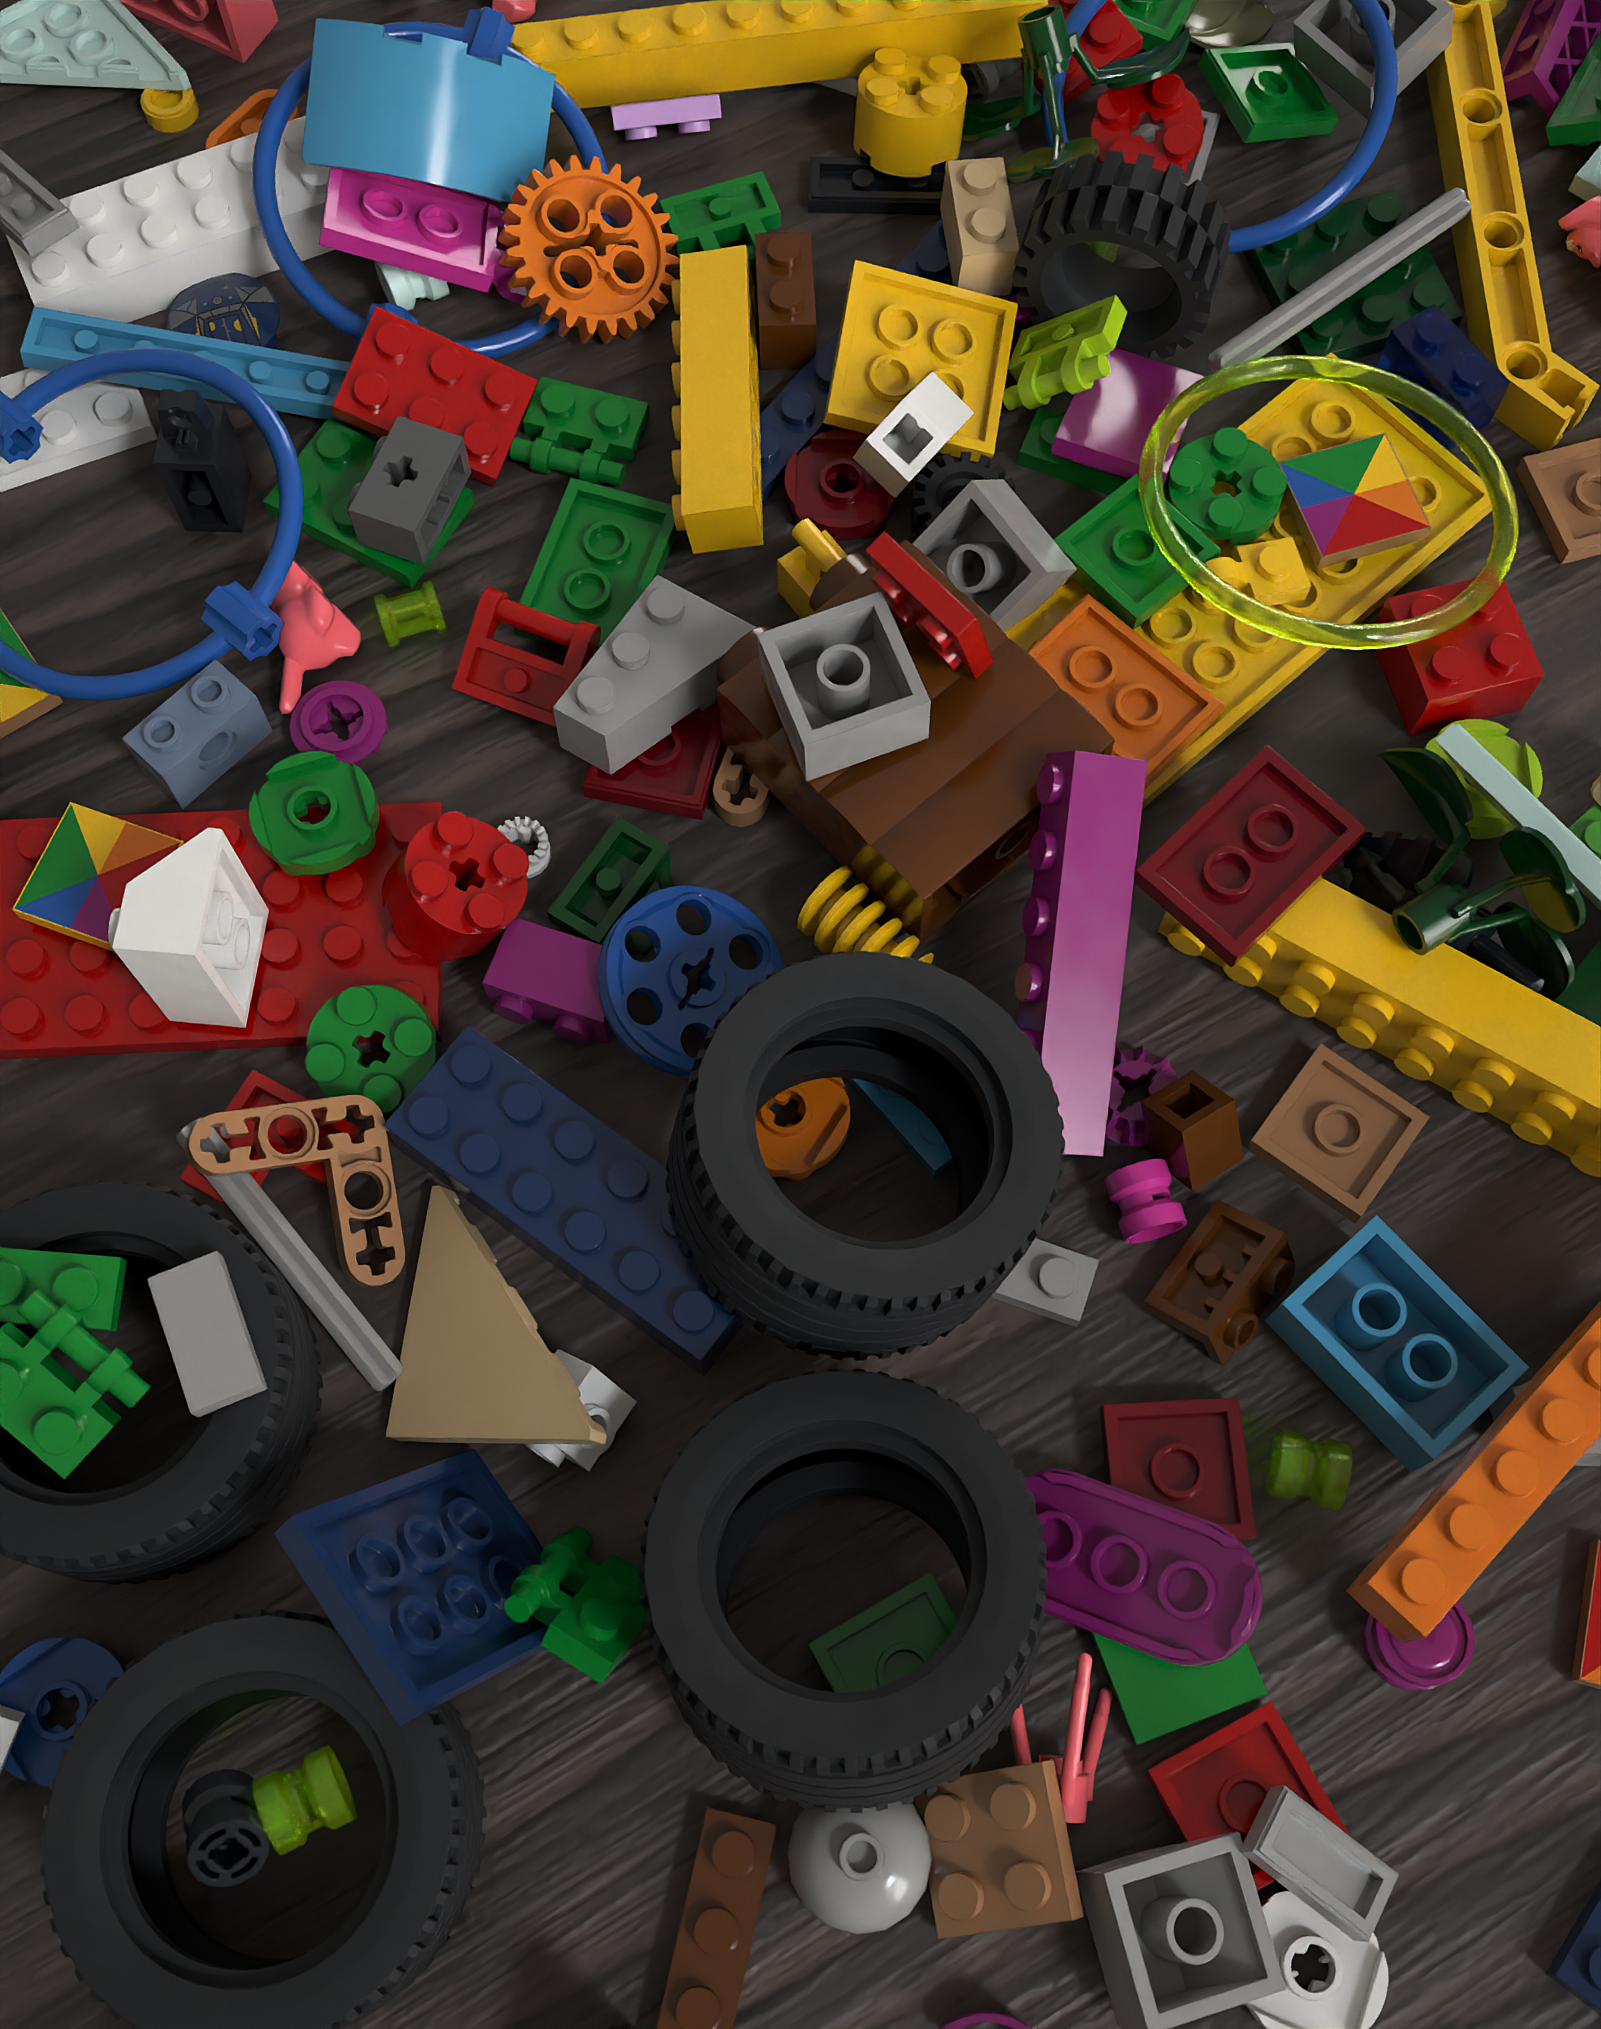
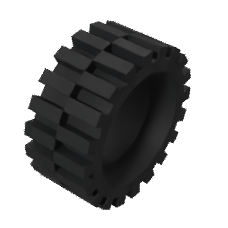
(1133, 209)

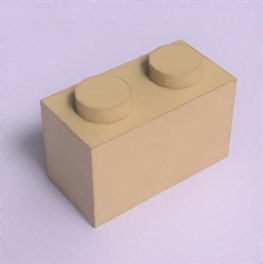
(979, 225)

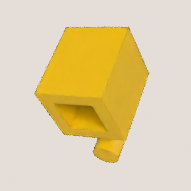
(806, 565)

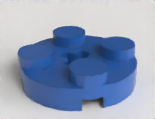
(30, 1682)

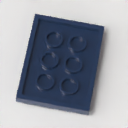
(421, 1580)

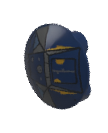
(228, 309)

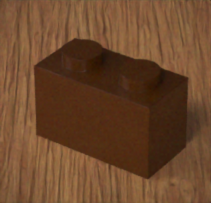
(785, 299)

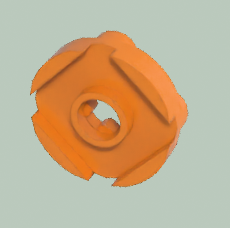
(816, 1139)

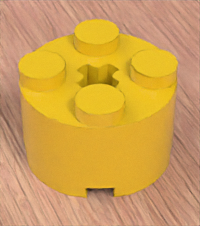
(909, 112)

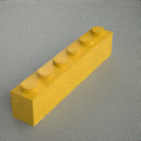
(718, 401)

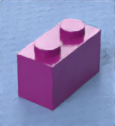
(548, 980)

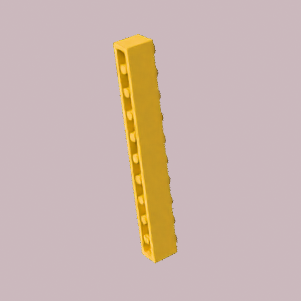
(757, 43)

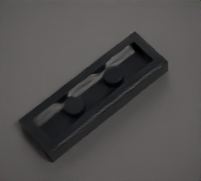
(857, 188)

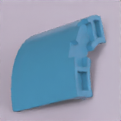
(424, 110)

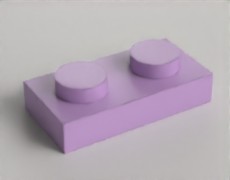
(689, 112)

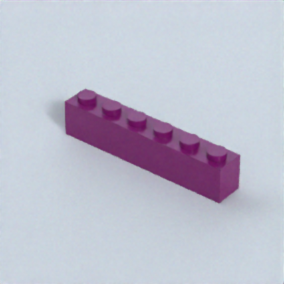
(1080, 930)

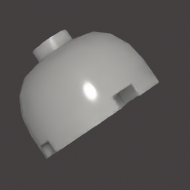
(860, 1867)

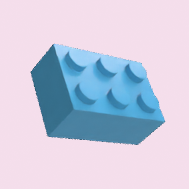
(1396, 1345)

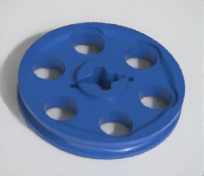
(673, 957)

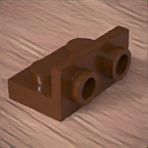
(1223, 1280)

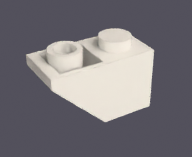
(912, 434)

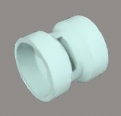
(405, 286)

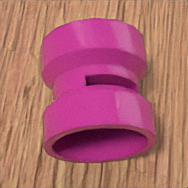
(1145, 1201)

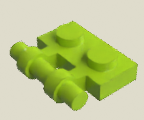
(1064, 354)

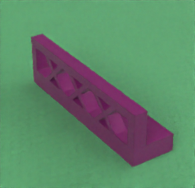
(1543, 46)

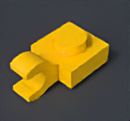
(1265, 572)

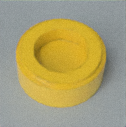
(169, 109)

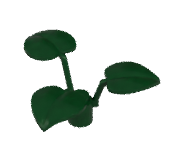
(1047, 51)
(1444, 911)

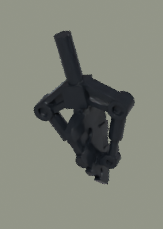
(1386, 875)

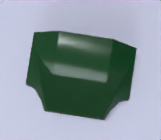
(610, 881)

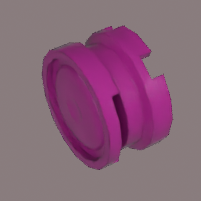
(1425, 1661)

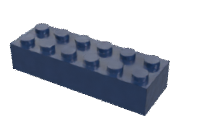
(562, 1190)

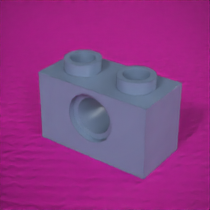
(198, 734)

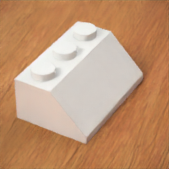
(194, 932)

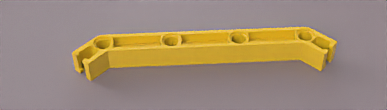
(1495, 238)

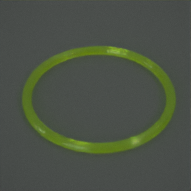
(1293, 626)

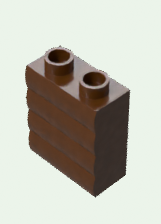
(936, 815)

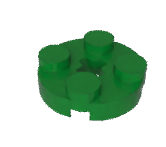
(1232, 460)
(322, 846)
(360, 1011)

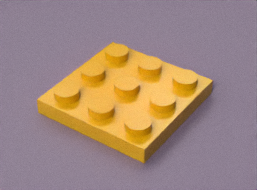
(901, 331)

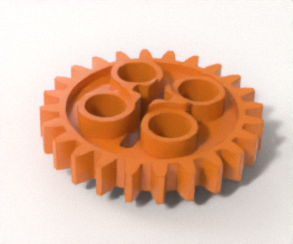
(577, 201)

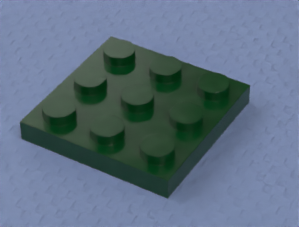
(1366, 318)

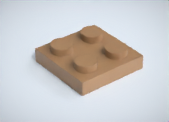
(999, 1852)

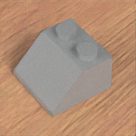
(996, 552)
(1179, 1932)

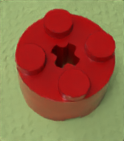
(455, 887)

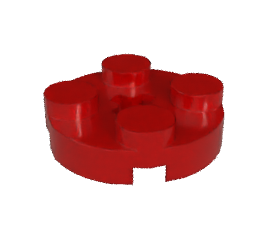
(1156, 102)

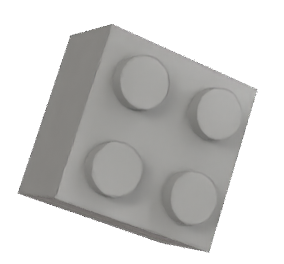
(1338, 51)
(844, 685)

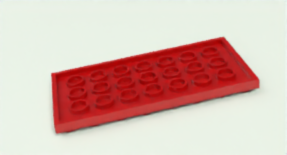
(316, 943)

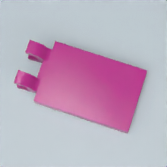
(418, 229)

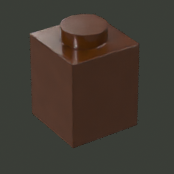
(1193, 1129)

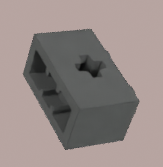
(409, 489)

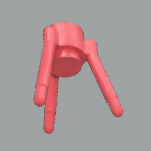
(1073, 1774)

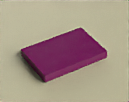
(1113, 418)

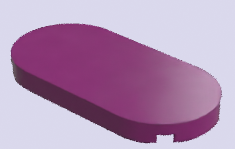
(1144, 1571)

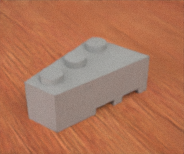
(646, 676)

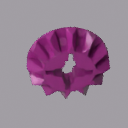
(355, 704)
(1131, 1067)

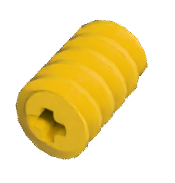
(847, 927)

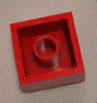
(1465, 672)

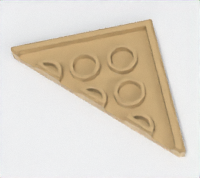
(475, 1351)

